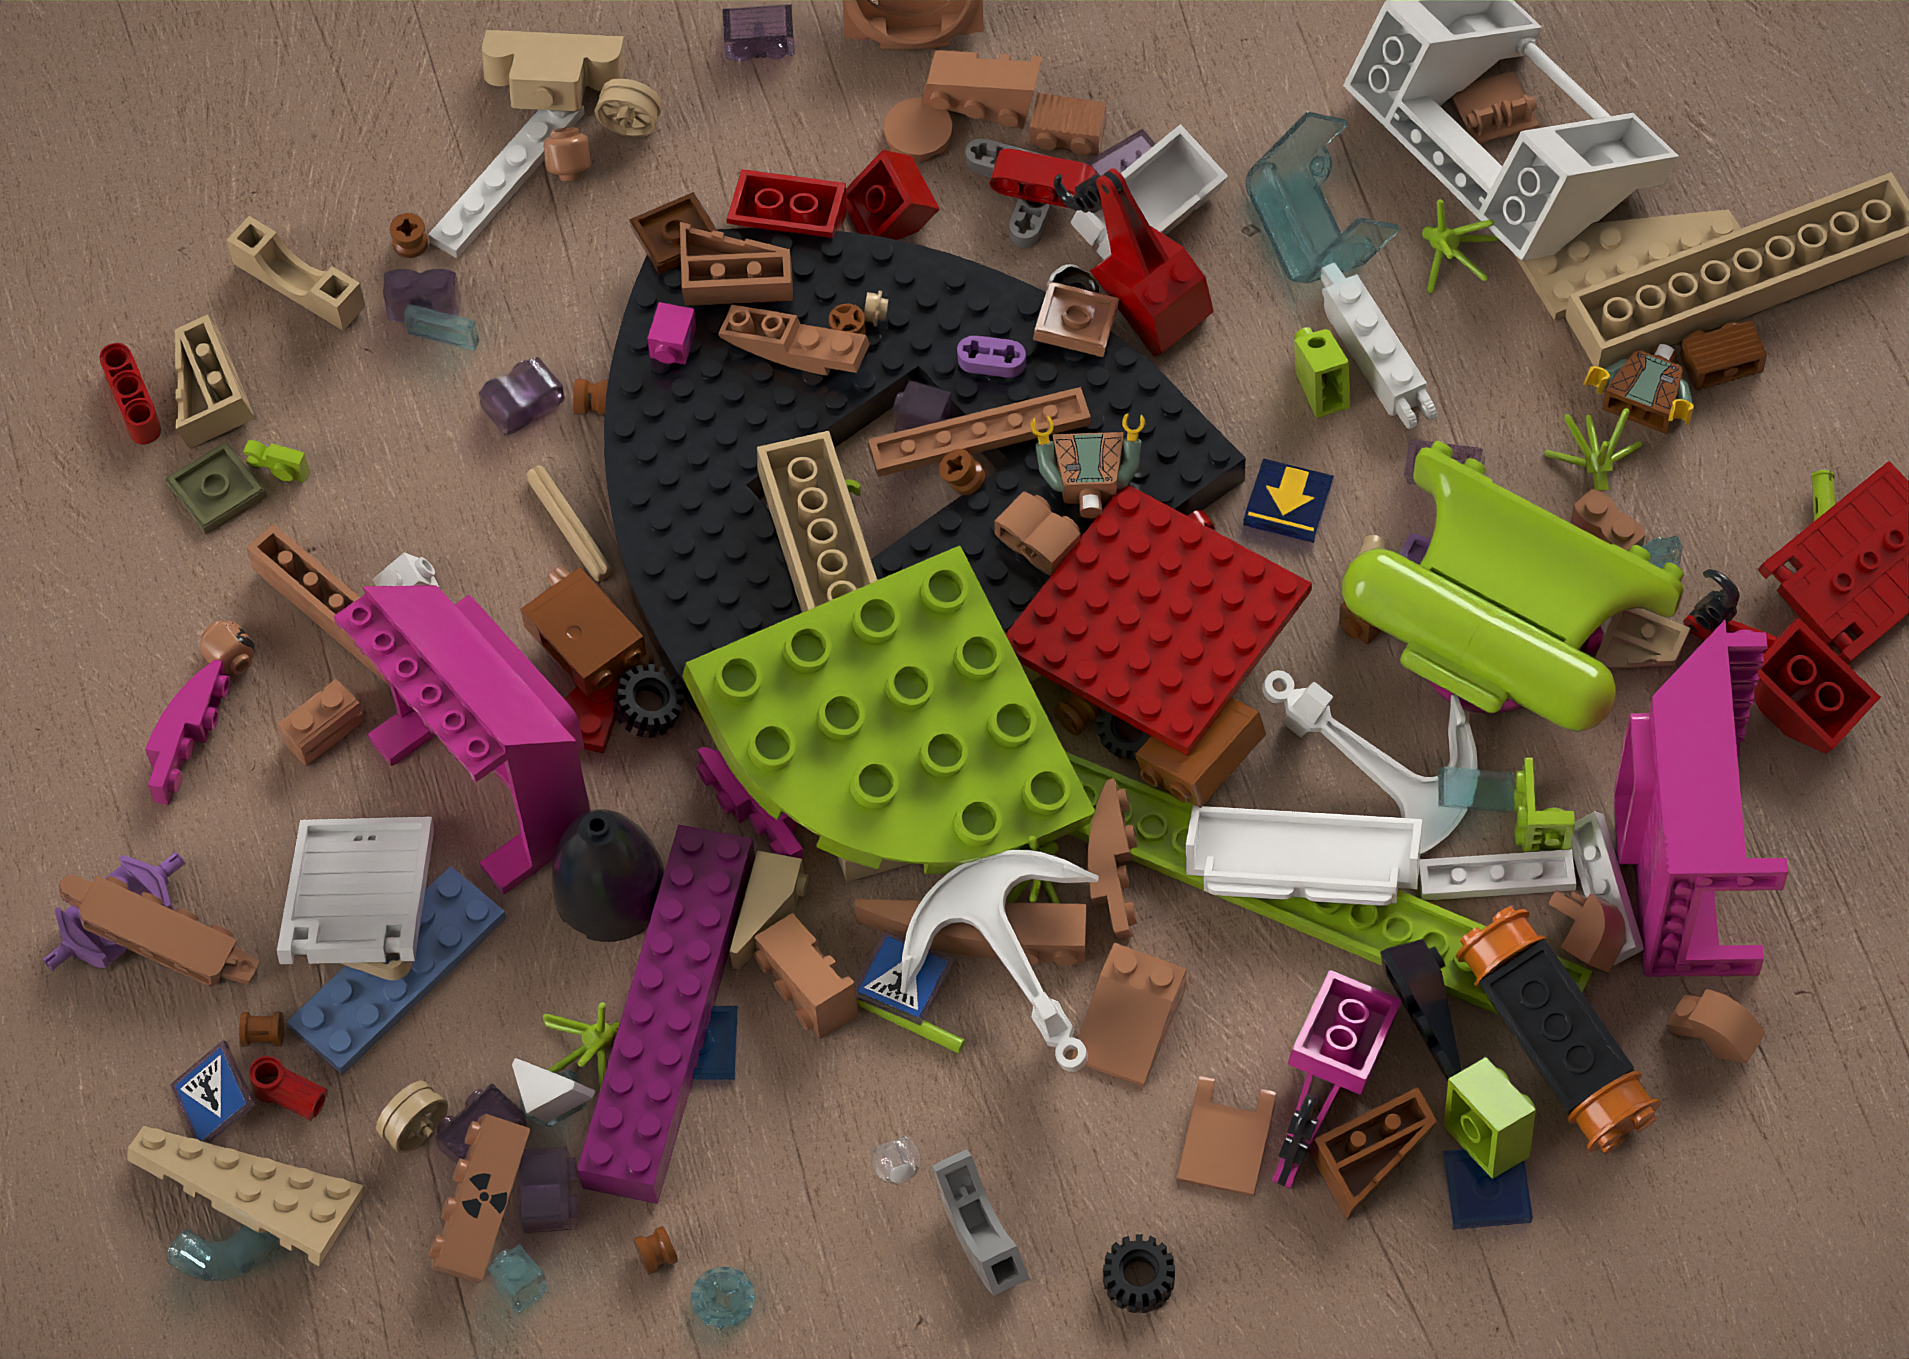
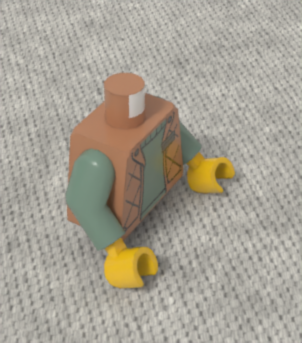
(1088, 465)

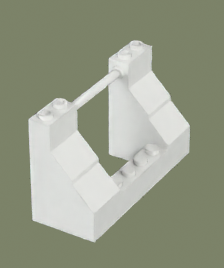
(1553, 176)

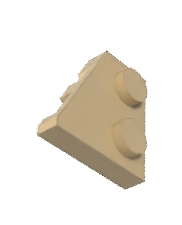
(1641, 640)

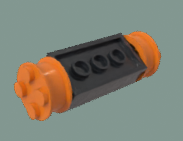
(1558, 1029)

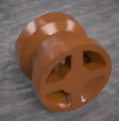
(416, 239)
(847, 316)
(962, 471)
(1075, 713)
(655, 1250)

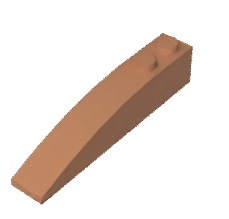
(1043, 929)

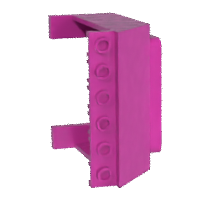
(485, 701)
(1684, 810)

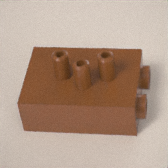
(584, 632)
(1210, 762)

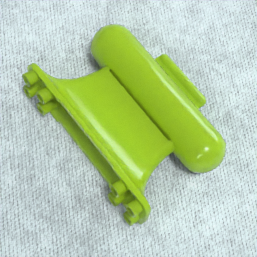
(1506, 597)

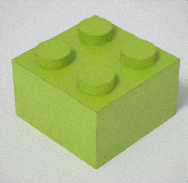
(1489, 1117)

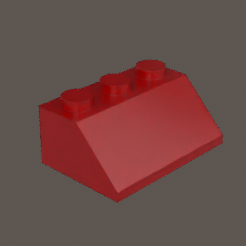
(788, 203)

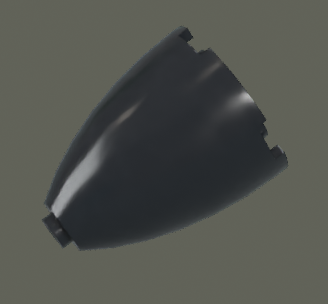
(606, 876)

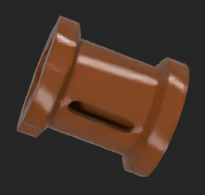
(261, 1029)

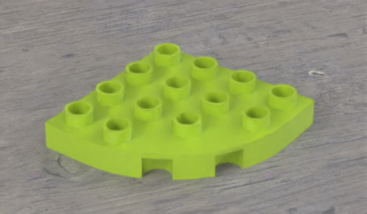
(893, 724)

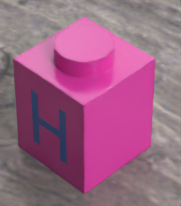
(672, 333)

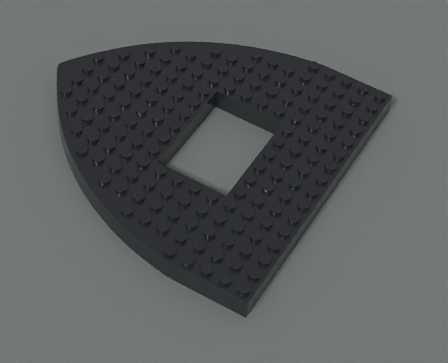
(688, 434)

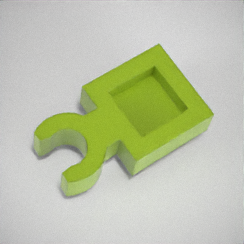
(282, 461)

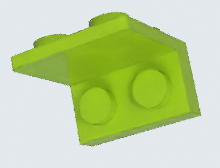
(1534, 829)

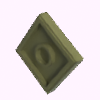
(215, 487)

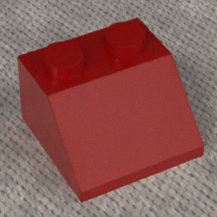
(890, 197)

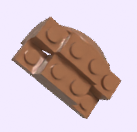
(911, 22)

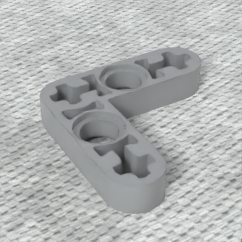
(1018, 220)

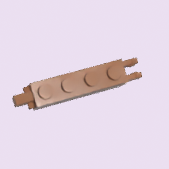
(157, 931)

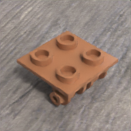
(1496, 108)

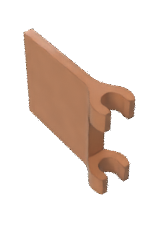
(1225, 1142)

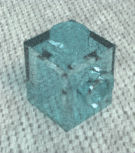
(517, 1278)

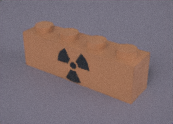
(479, 1198)

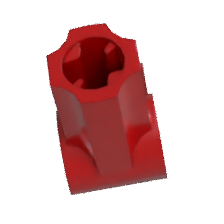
(288, 1089)

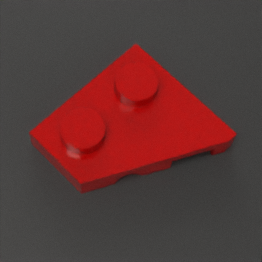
(594, 715)

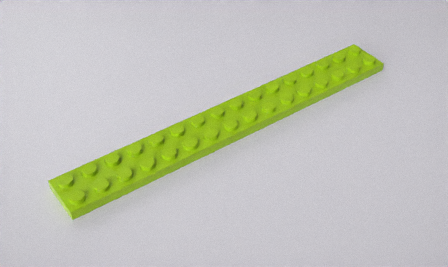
(1361, 929)

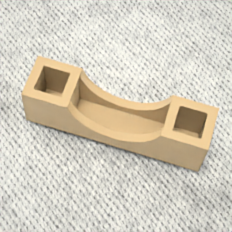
(267, 258)

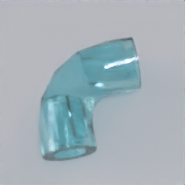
(220, 1259)

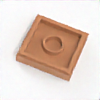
(1076, 319)

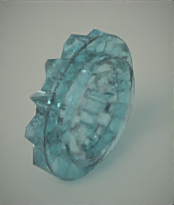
(730, 1282)

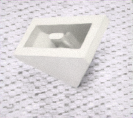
(547, 1093)

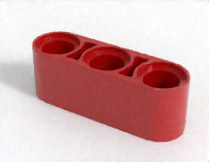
(1032, 176)
(134, 406)

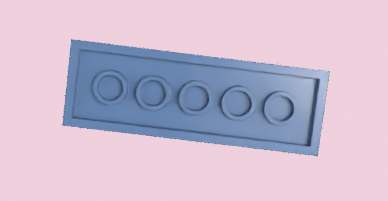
(361, 1007)

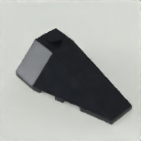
(1420, 985)

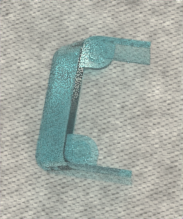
(1293, 208)

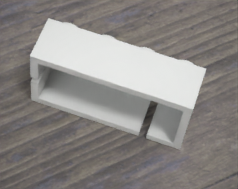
(1165, 184)

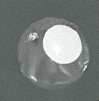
(896, 1160)

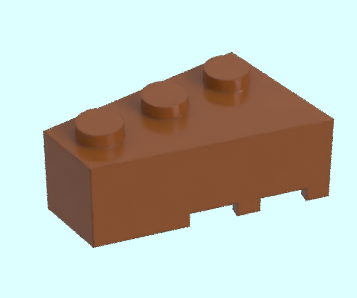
(1370, 1147)

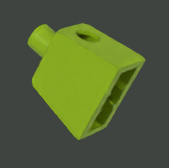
(1317, 355)

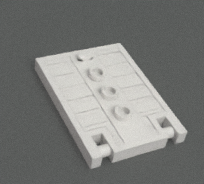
(356, 889)

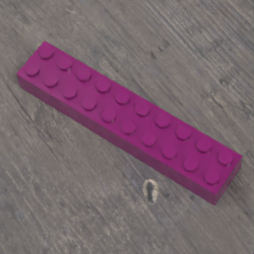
(666, 1014)

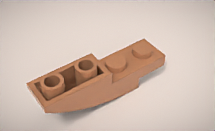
(788, 342)
(1108, 846)

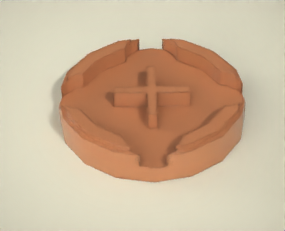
(917, 129)

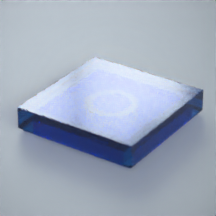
(1484, 1201)

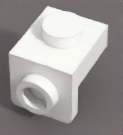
(407, 571)

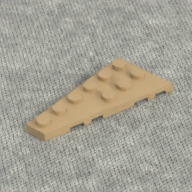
(1616, 248)
(263, 1194)

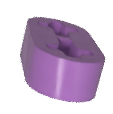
(991, 356)

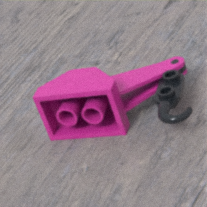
(1339, 1045)

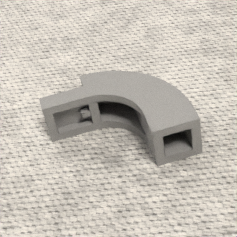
(976, 1224)

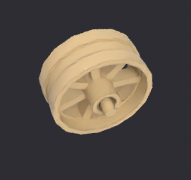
(628, 108)
(411, 1117)

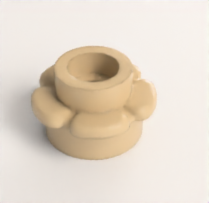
(875, 308)

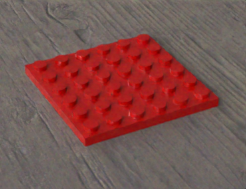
(1156, 618)

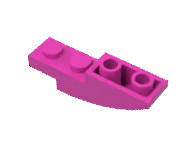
(185, 720)
(735, 799)

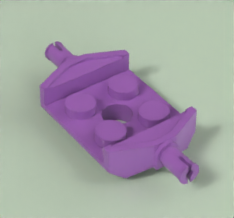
(98, 950)

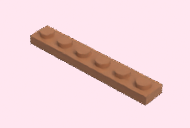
(978, 431)

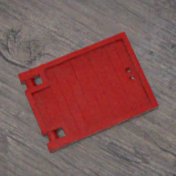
(1851, 565)

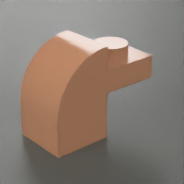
(1597, 928)
(1720, 1022)

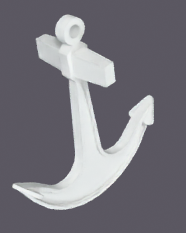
(1415, 795)
(977, 896)

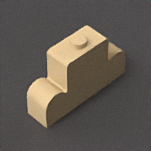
(551, 68)

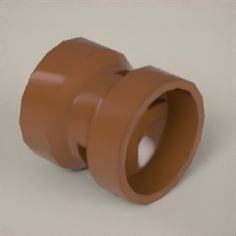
(582, 395)

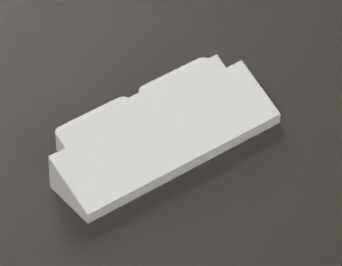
(1303, 854)

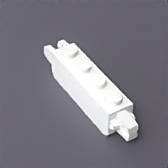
(1375, 346)

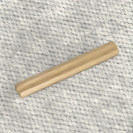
(569, 523)

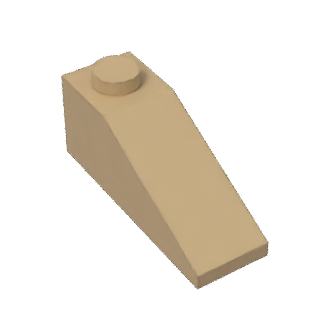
(770, 897)

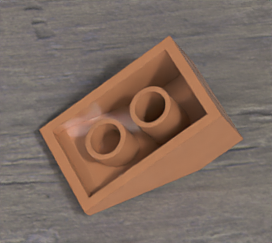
(1131, 1013)

